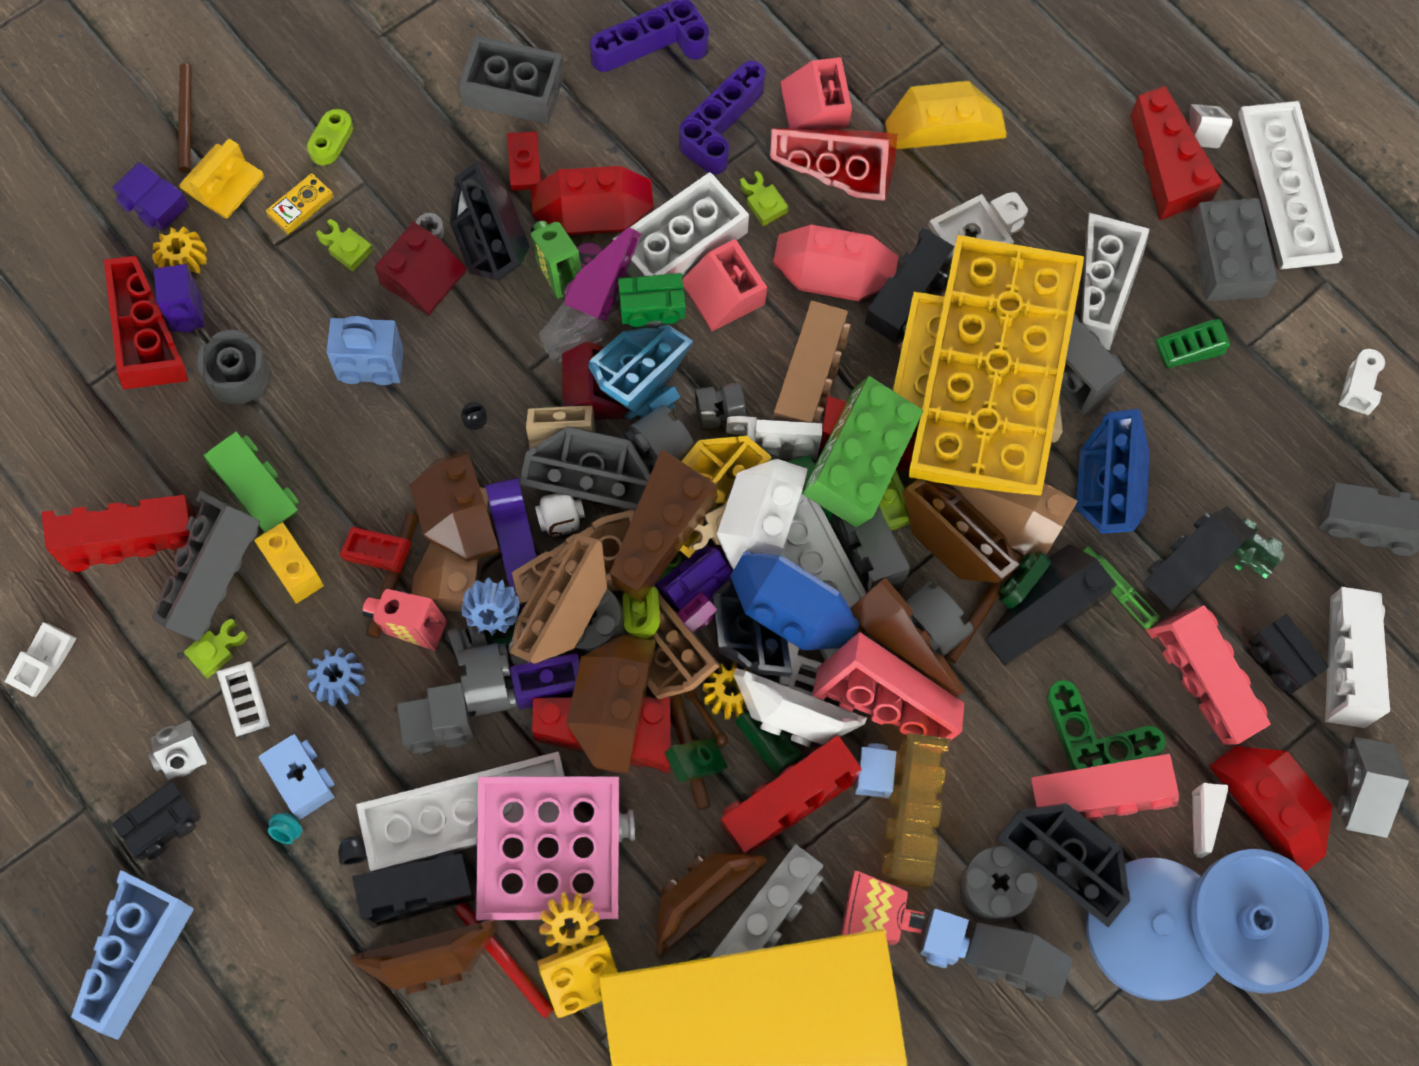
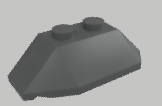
(587, 467)

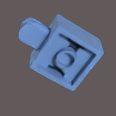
(365, 350)

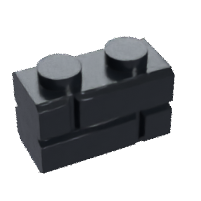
(1287, 655)
(157, 822)

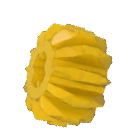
(180, 249)
(716, 692)
(556, 926)

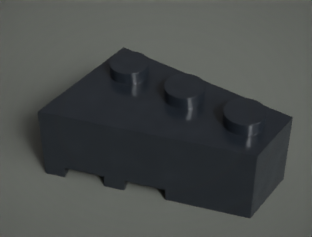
(921, 272)
(1197, 556)
(412, 889)

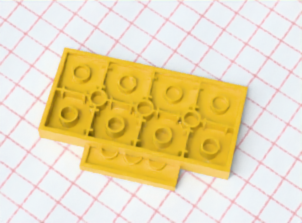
(989, 365)
(761, 1007)

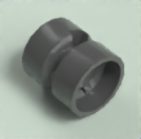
(730, 400)

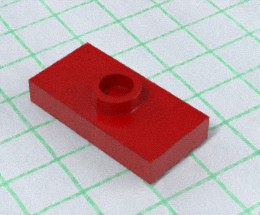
(523, 160)
(375, 549)

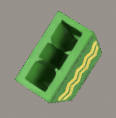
(550, 247)

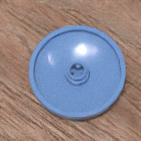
(1260, 921)
(1152, 940)

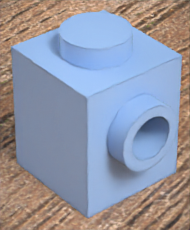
(877, 771)
(944, 939)

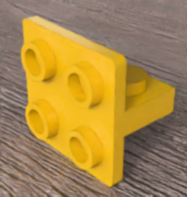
(222, 179)
(574, 976)

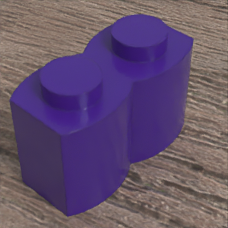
(149, 196)

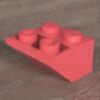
(817, 96)
(725, 285)

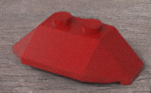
(592, 199)
(1278, 801)

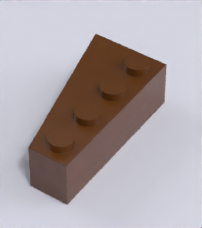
(662, 523)

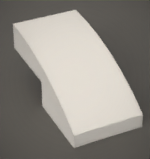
(41, 661)

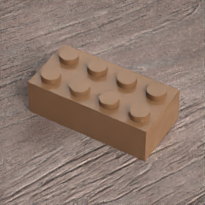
(813, 365)

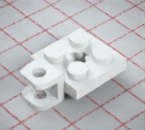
(991, 221)
(779, 438)

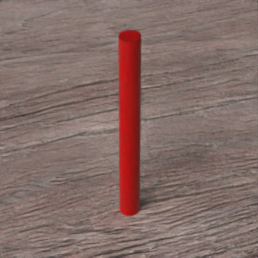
(508, 965)

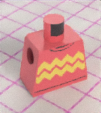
(407, 617)
(877, 906)

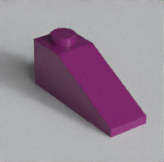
(597, 283)

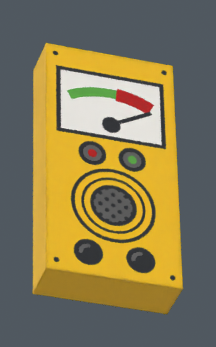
(299, 203)

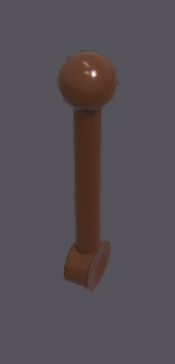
(720, 739)

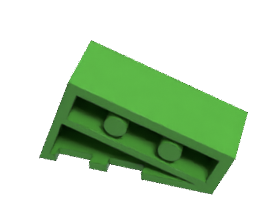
(251, 481)

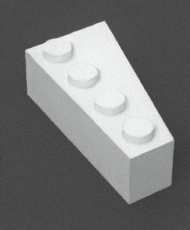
(1110, 268)
(1356, 659)

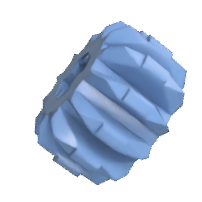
(490, 606)
(329, 666)

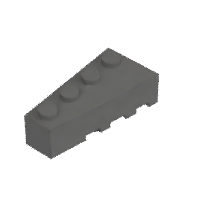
(873, 551)
(204, 566)

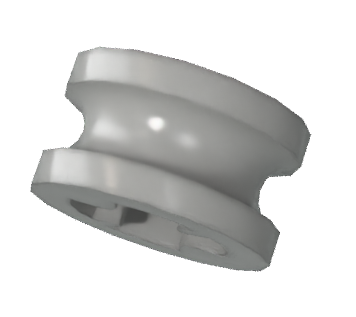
(432, 219)
(626, 826)

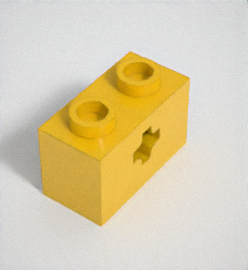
(289, 562)

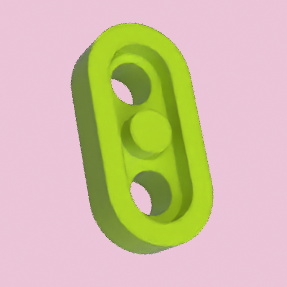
(331, 134)
(642, 618)

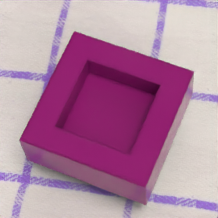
(697, 612)

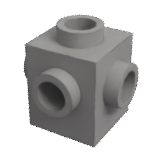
(177, 750)

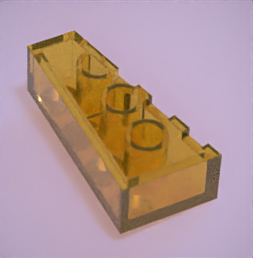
(915, 811)

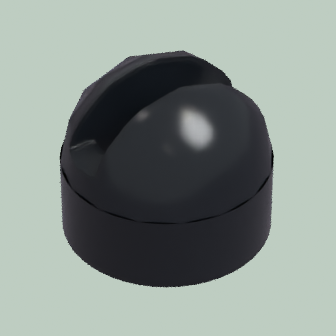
(476, 419)
(351, 851)

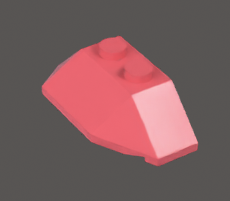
(834, 262)

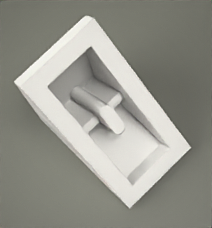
(1209, 124)

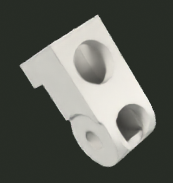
(1359, 385)

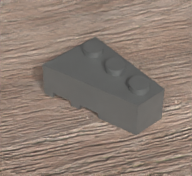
(1372, 518)

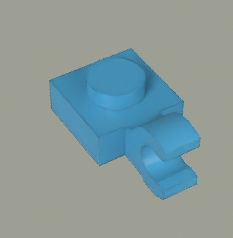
(664, 396)

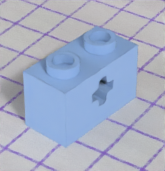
(283, 762)

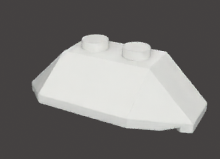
(761, 509)
(794, 711)

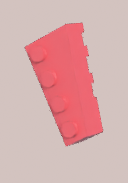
(1211, 673)
(887, 689)
(1111, 788)

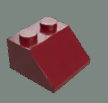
(419, 269)
(581, 387)

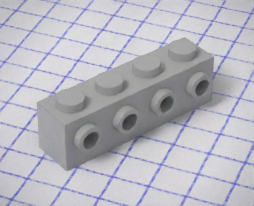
(774, 904)

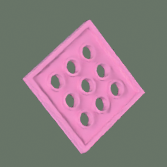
(494, 829)

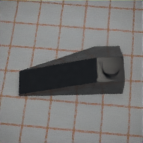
(1061, 595)

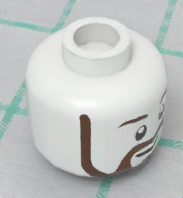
(559, 514)

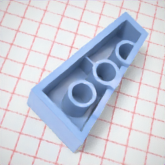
(129, 954)

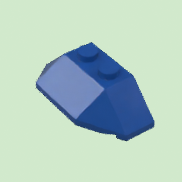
(1114, 473)
(792, 602)

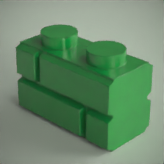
(651, 299)

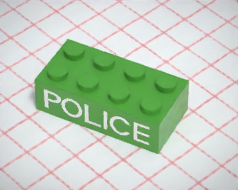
(862, 452)

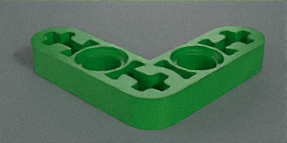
(1087, 741)

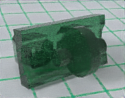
(1259, 553)

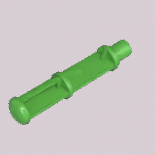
(1125, 592)

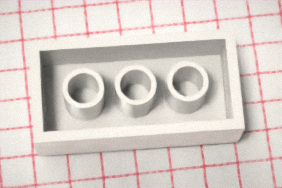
(687, 229)

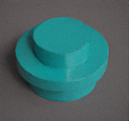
(284, 828)

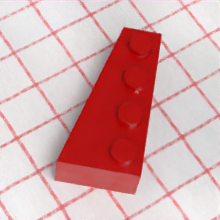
(1172, 155)
(140, 336)
(116, 532)
(652, 737)
(791, 796)

